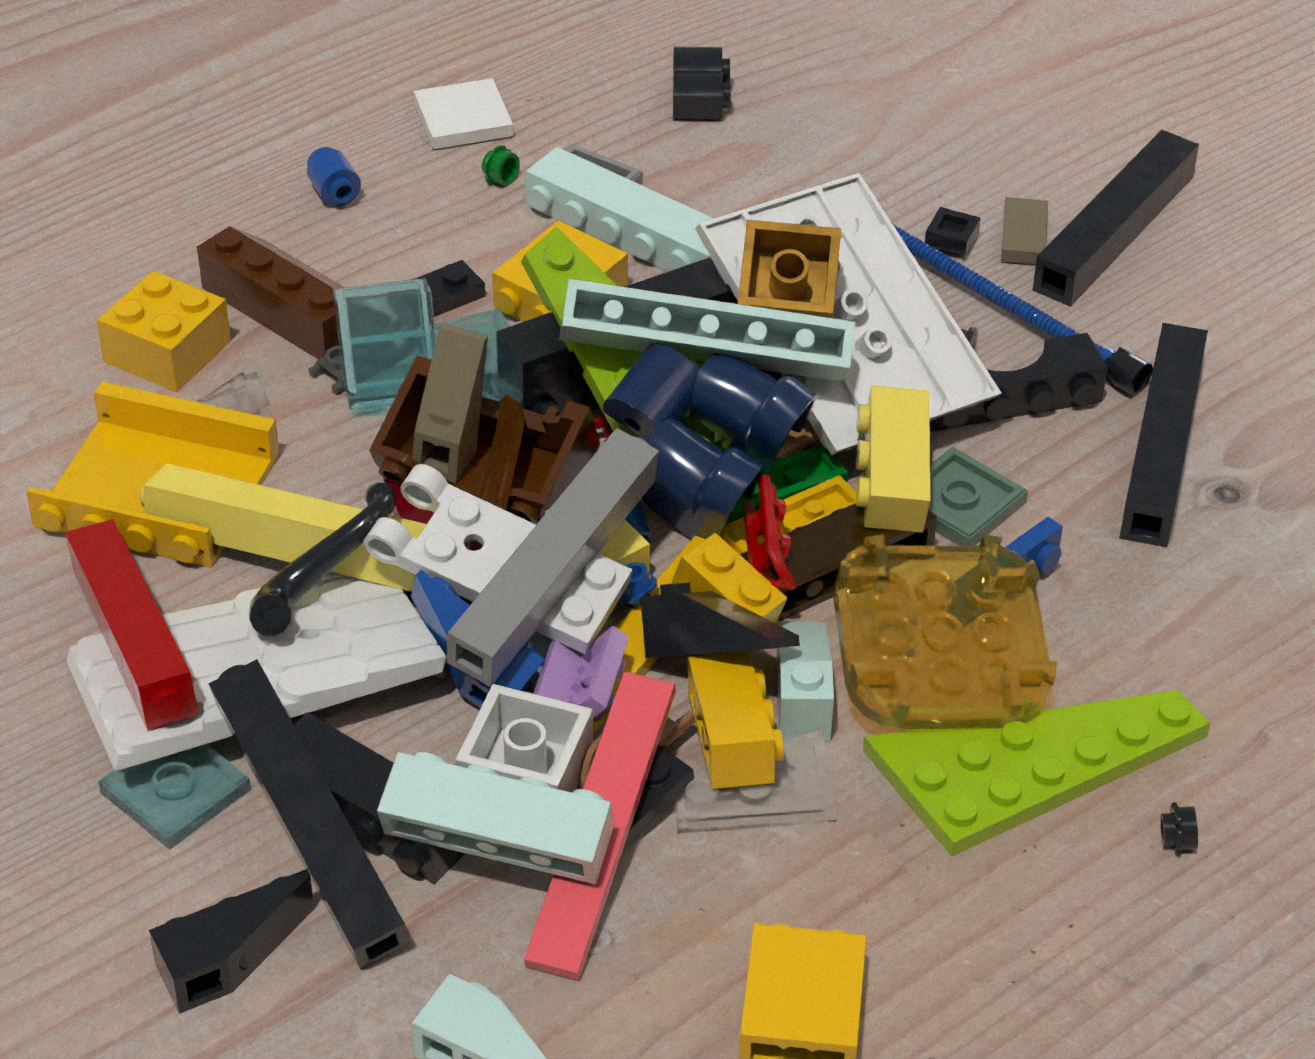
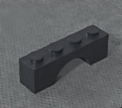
(1063, 377)

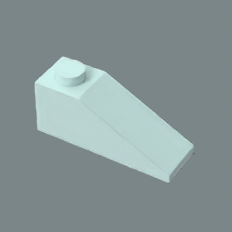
(805, 682)
(469, 1023)

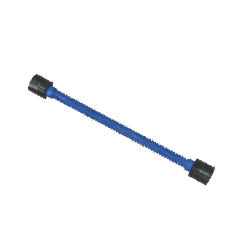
(1124, 368)

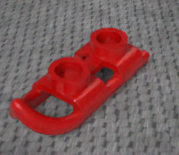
(768, 521)

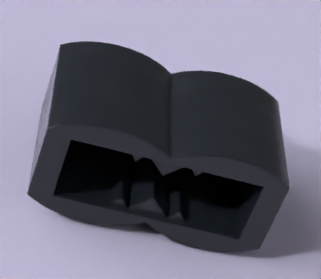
(700, 82)

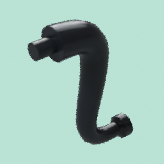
(273, 602)

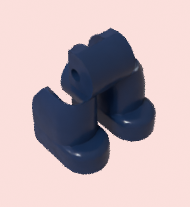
(735, 400)

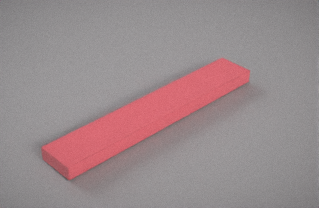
(618, 775)

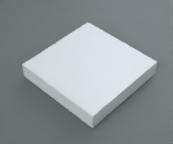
(463, 113)

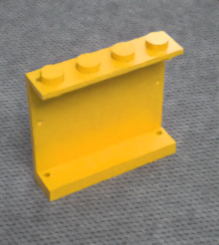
(130, 444)

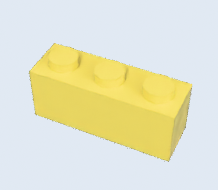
(894, 459)

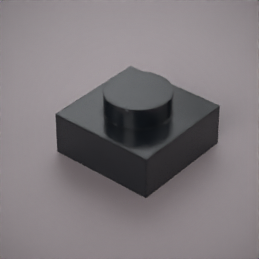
(952, 231)

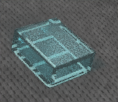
(380, 337)

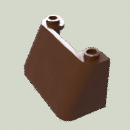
(548, 457)

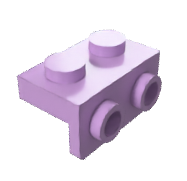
(581, 677)

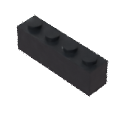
(357, 783)

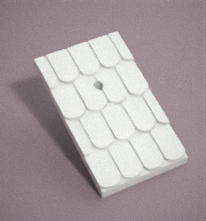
(901, 323)
(340, 645)

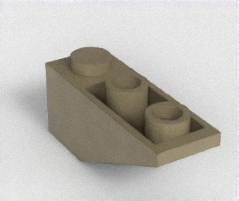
(451, 402)

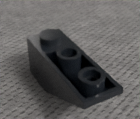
(224, 943)

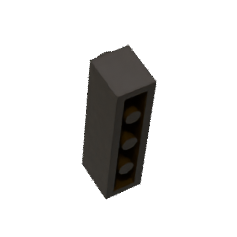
(821, 546)

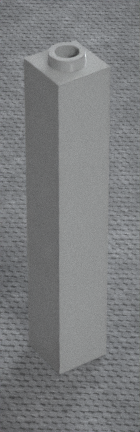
(551, 557)

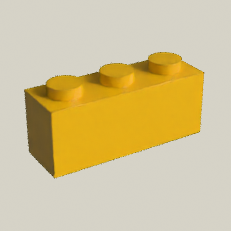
(733, 719)

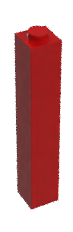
(132, 625)

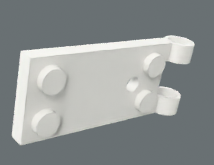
(467, 518)

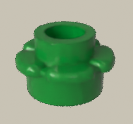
(500, 166)

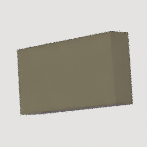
(1024, 230)

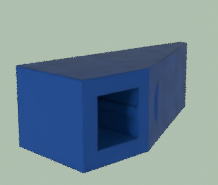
(440, 611)

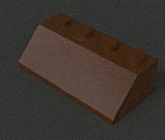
(271, 288)

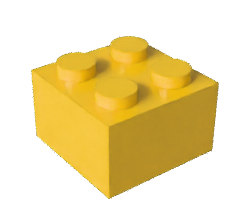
(164, 330)

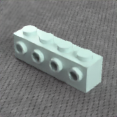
(497, 816)

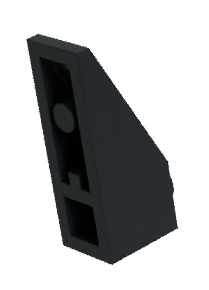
(705, 623)

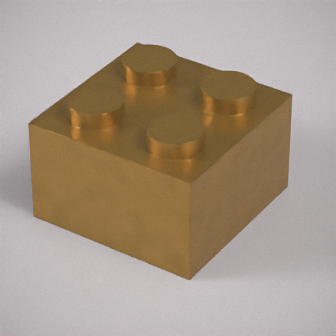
(790, 267)

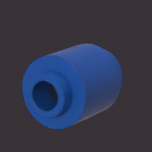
(333, 176)

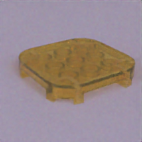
(942, 635)

